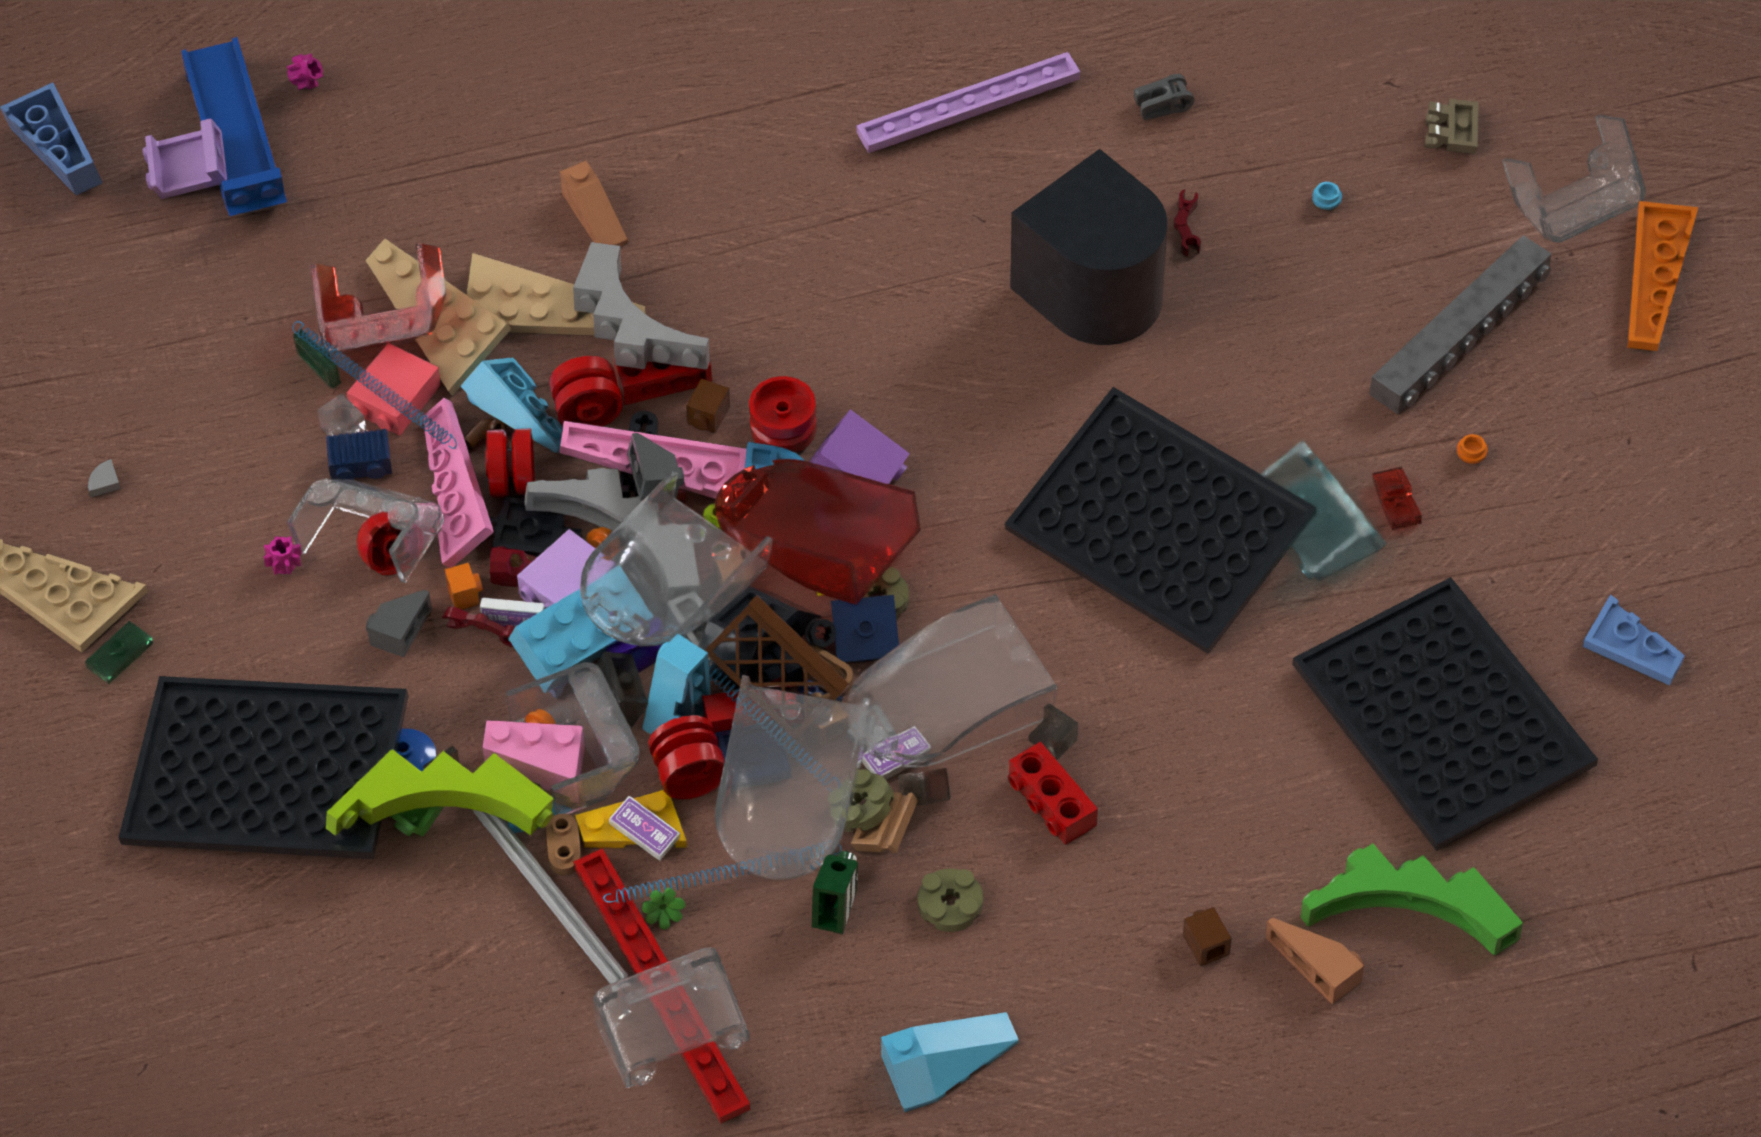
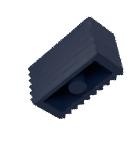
(359, 455)

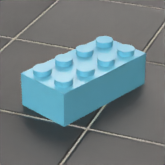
(559, 638)

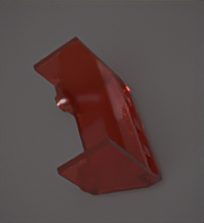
(343, 318)

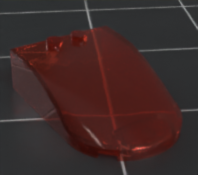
(825, 523)

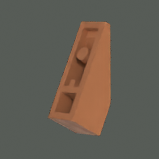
(591, 205)
(1319, 959)

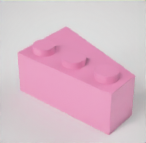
(537, 750)

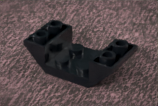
(790, 612)

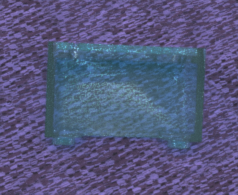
(1339, 530)

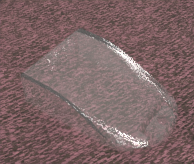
(665, 571)
(953, 687)
(788, 779)

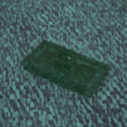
(317, 361)
(119, 652)

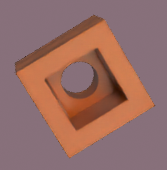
(463, 586)

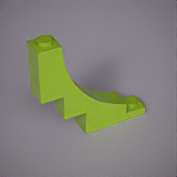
(399, 786)

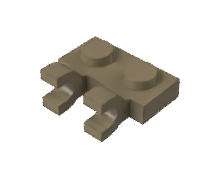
(1461, 128)

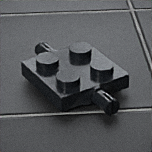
(527, 529)

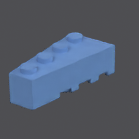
(50, 133)

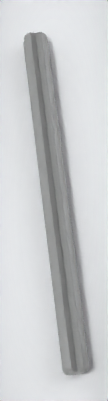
(553, 897)

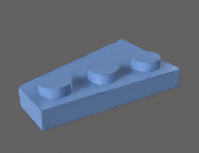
(1628, 642)

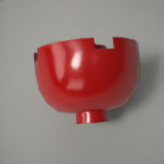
(375, 541)

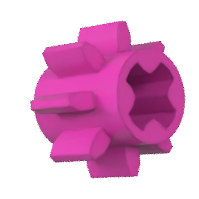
(305, 71)
(282, 555)

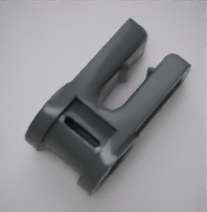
(1163, 97)

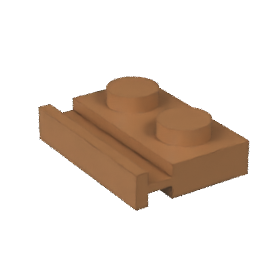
(891, 830)

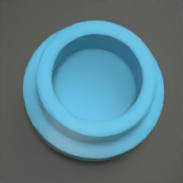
(1327, 196)

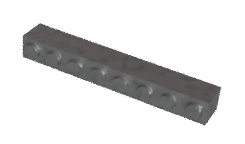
(1460, 325)

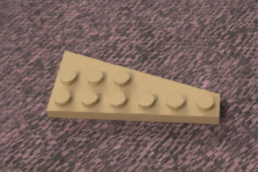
(527, 299)
(464, 328)
(65, 594)

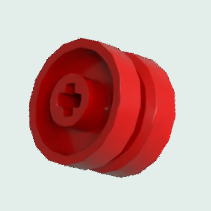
(586, 391)
(783, 413)
(508, 462)

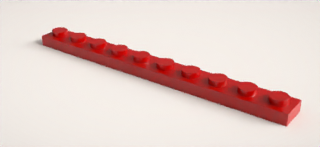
(644, 953)

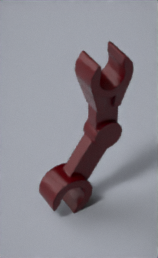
(1180, 223)
(462, 619)

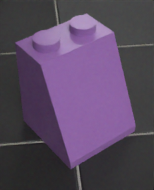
(861, 450)

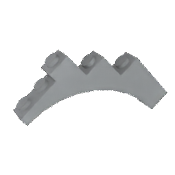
(618, 319)
(593, 499)

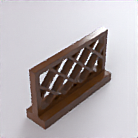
(788, 641)

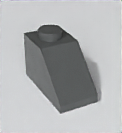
(651, 465)
(399, 622)

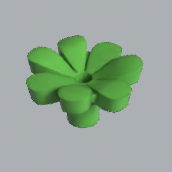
(663, 908)

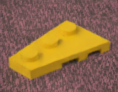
(598, 833)

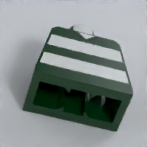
(836, 877)

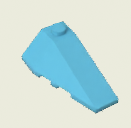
(507, 394)
(937, 1056)

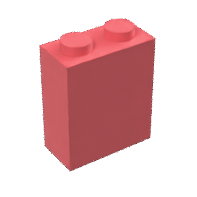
(403, 373)

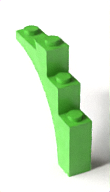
(1417, 886)

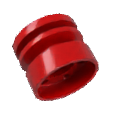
(687, 757)

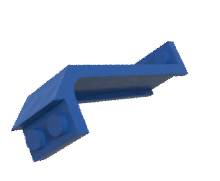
(227, 97)

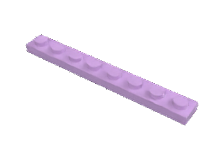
(968, 102)

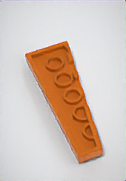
(1658, 258)

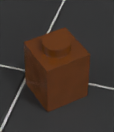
(708, 406)
(1206, 936)

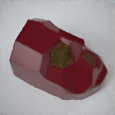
(507, 564)

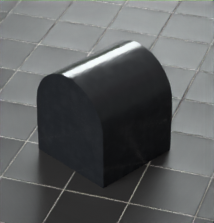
(1092, 253)

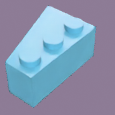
(677, 683)

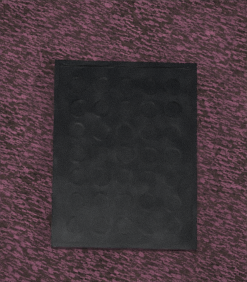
(1161, 519)
(1444, 713)
(258, 765)

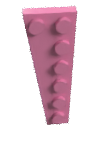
(704, 464)
(456, 487)

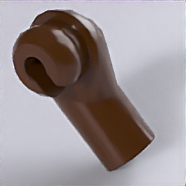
(479, 431)

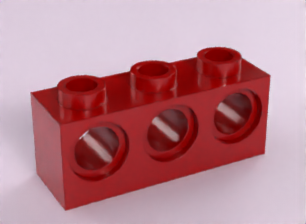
(657, 380)
(1052, 778)

